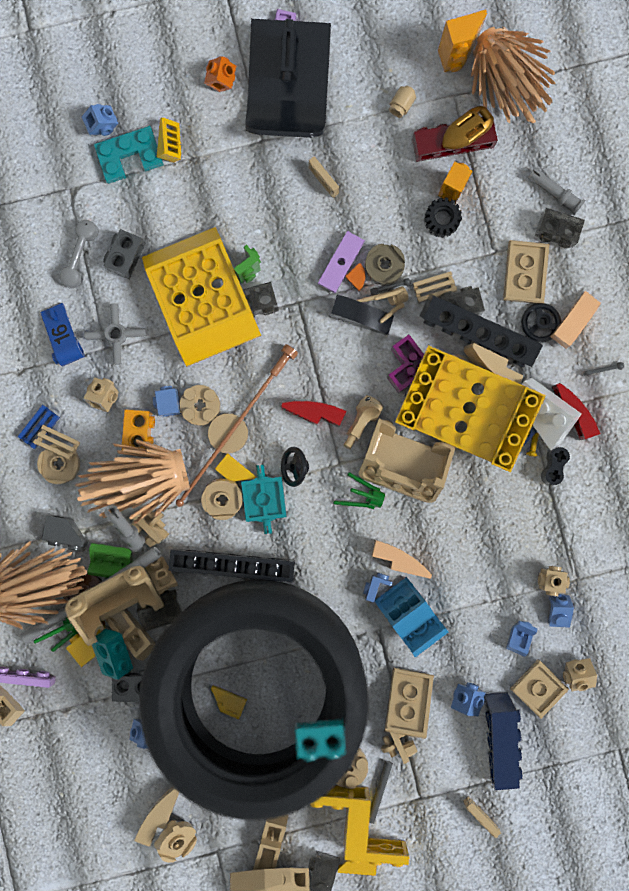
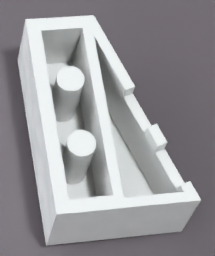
(554, 416)

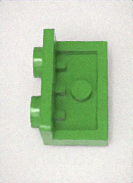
(248, 268)
(107, 559)

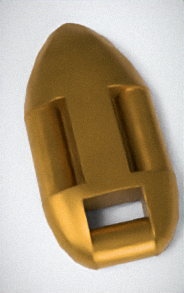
(467, 128)

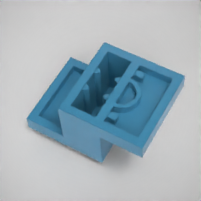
(411, 616)

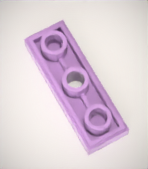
(346, 252)
(23, 677)

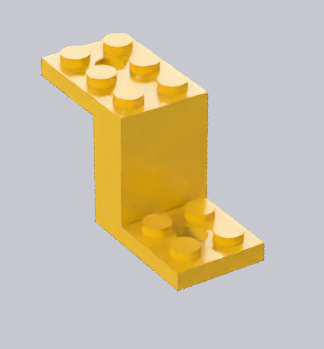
(356, 841)

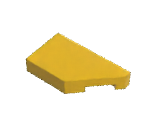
(233, 470)
(228, 702)
(362, 868)

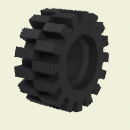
(443, 205)

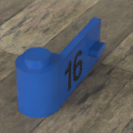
(61, 335)

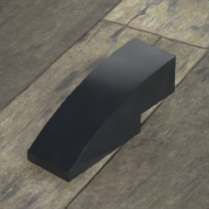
(361, 315)

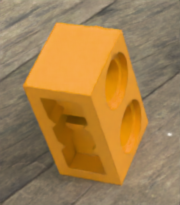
(455, 182)
(131, 431)

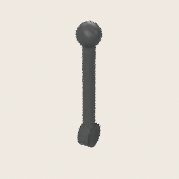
(374, 291)
(620, 365)

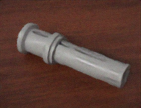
(563, 196)
(128, 532)

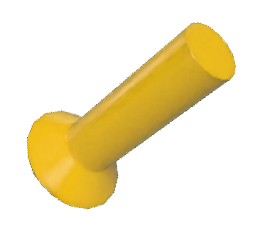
(532, 452)

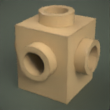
(101, 394)
(546, 579)
(580, 675)

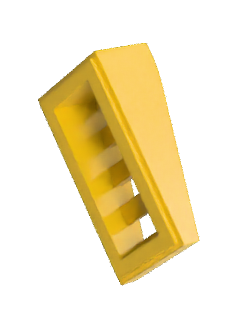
(162, 149)

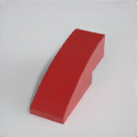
(315, 411)
(585, 425)

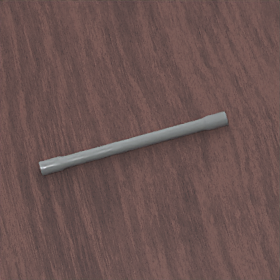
(38, 629)

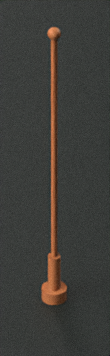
(288, 353)

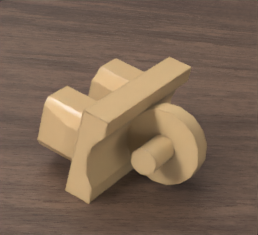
(153, 527)
(160, 575)
(405, 750)

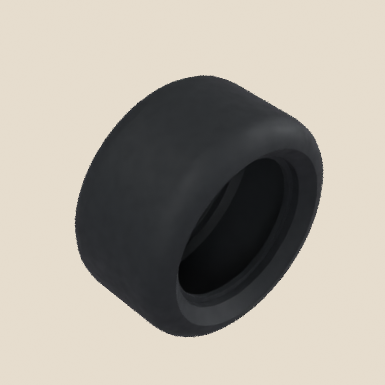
(203, 767)

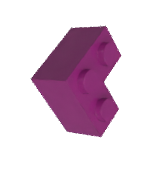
(410, 358)

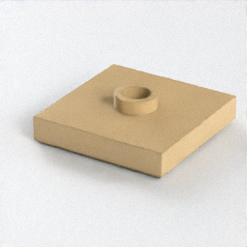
(539, 688)

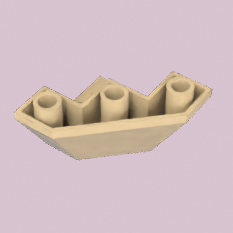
(271, 880)

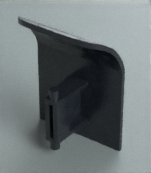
(288, 78)

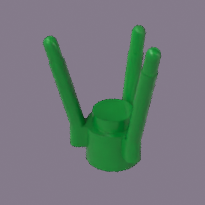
(374, 498)
(66, 625)

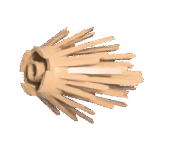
(510, 68)
(136, 480)
(29, 588)

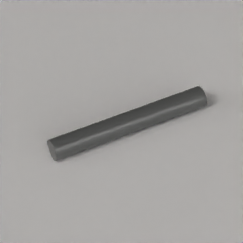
(380, 791)

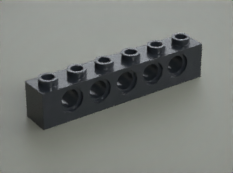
(524, 356)
(231, 565)

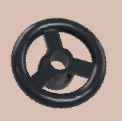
(540, 315)
(298, 466)

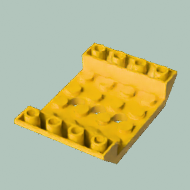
(205, 322)
(501, 412)

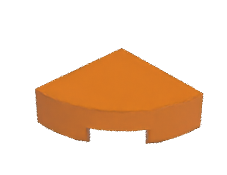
(356, 277)

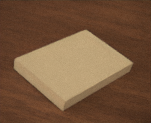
(526, 272)
(409, 703)

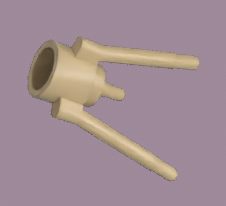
(395, 297)

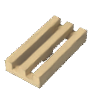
(323, 177)
(433, 279)
(42, 435)
(482, 817)

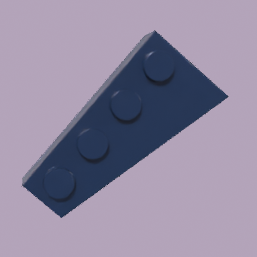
(503, 741)

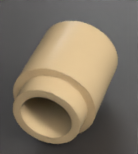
(402, 101)

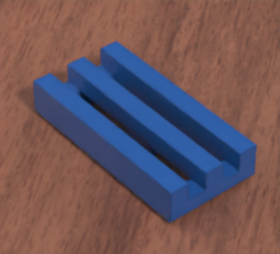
(33, 421)

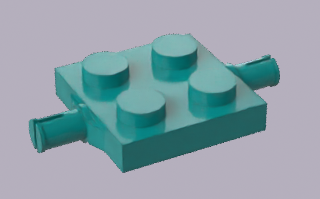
(263, 499)

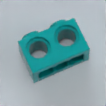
(112, 654)
(319, 732)

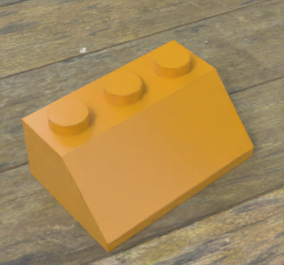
(459, 40)

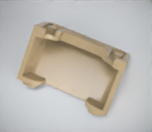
(406, 464)
(109, 598)

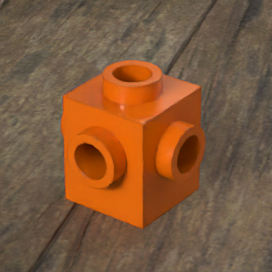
(220, 74)

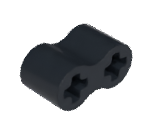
(555, 466)

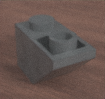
(63, 531)

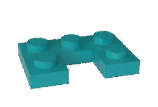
(114, 149)

